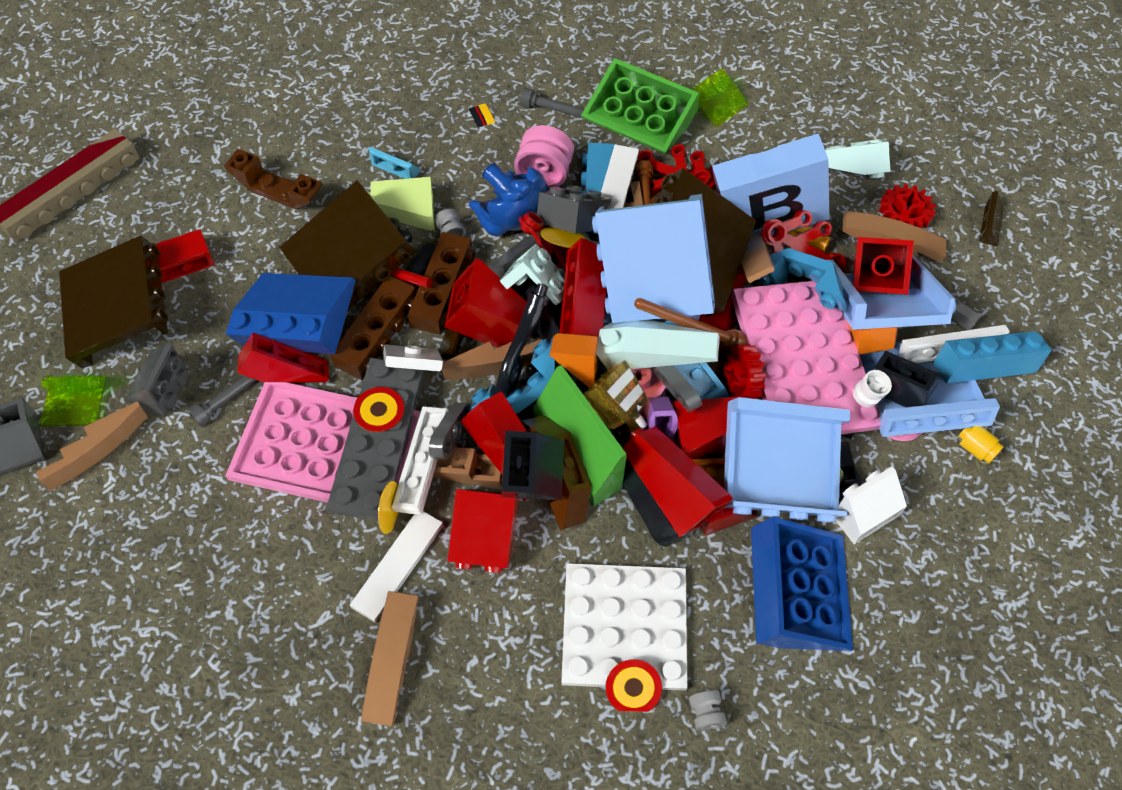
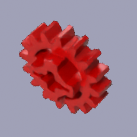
(920, 208)
(744, 372)

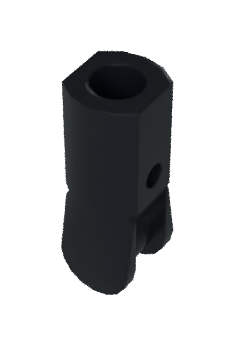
(421, 261)
(848, 466)

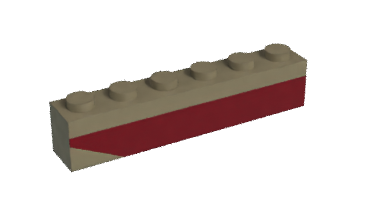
(66, 185)

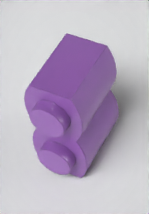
(660, 413)

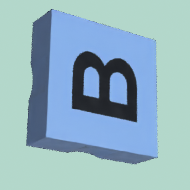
(778, 182)

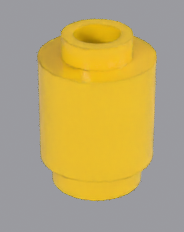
(980, 443)

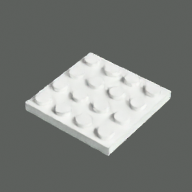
(621, 617)

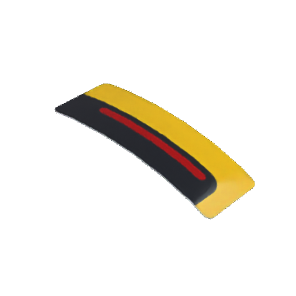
(481, 115)

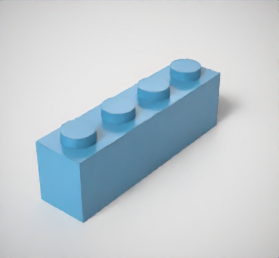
(597, 164)
(991, 356)

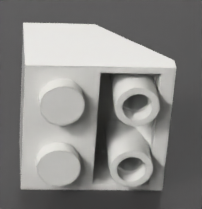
(871, 504)

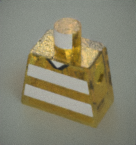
(618, 398)

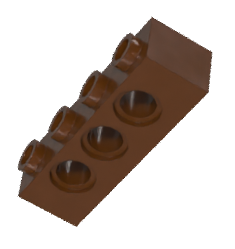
(449, 249)
(376, 313)

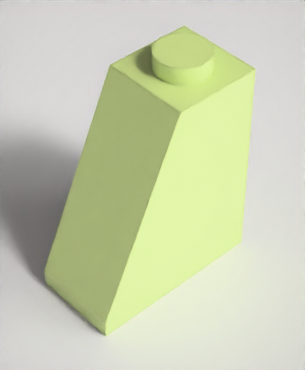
(406, 200)

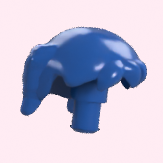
(515, 197)

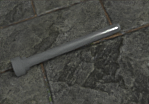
(530, 98)
(204, 410)

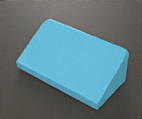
(392, 164)

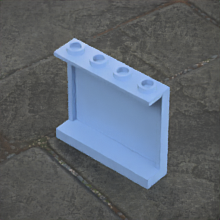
(655, 256)
(924, 305)
(948, 408)
(783, 459)

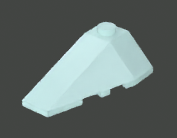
(861, 157)
(655, 344)

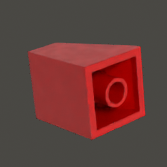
(882, 265)
(484, 307)
(703, 430)
(482, 530)

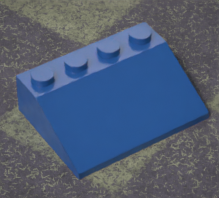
(294, 311)
(799, 586)

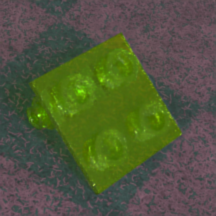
(719, 97)
(72, 400)

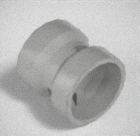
(449, 222)
(707, 710)

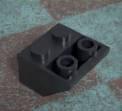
(910, 382)
(532, 466)

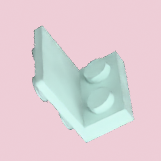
(538, 266)

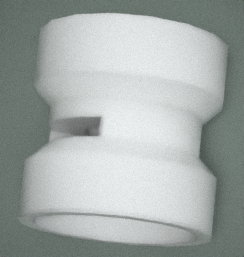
(872, 388)

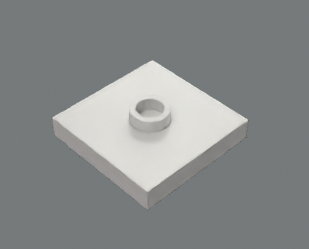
(412, 357)

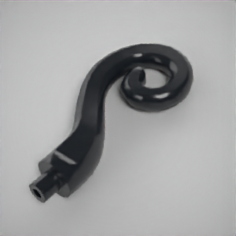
(530, 320)

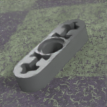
(678, 387)
(448, 432)

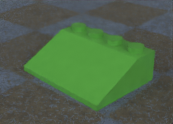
(642, 106)
(595, 444)

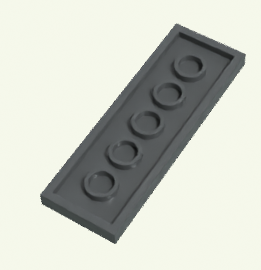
(370, 457)

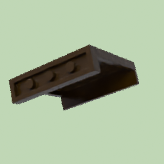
(726, 230)
(350, 241)
(111, 299)

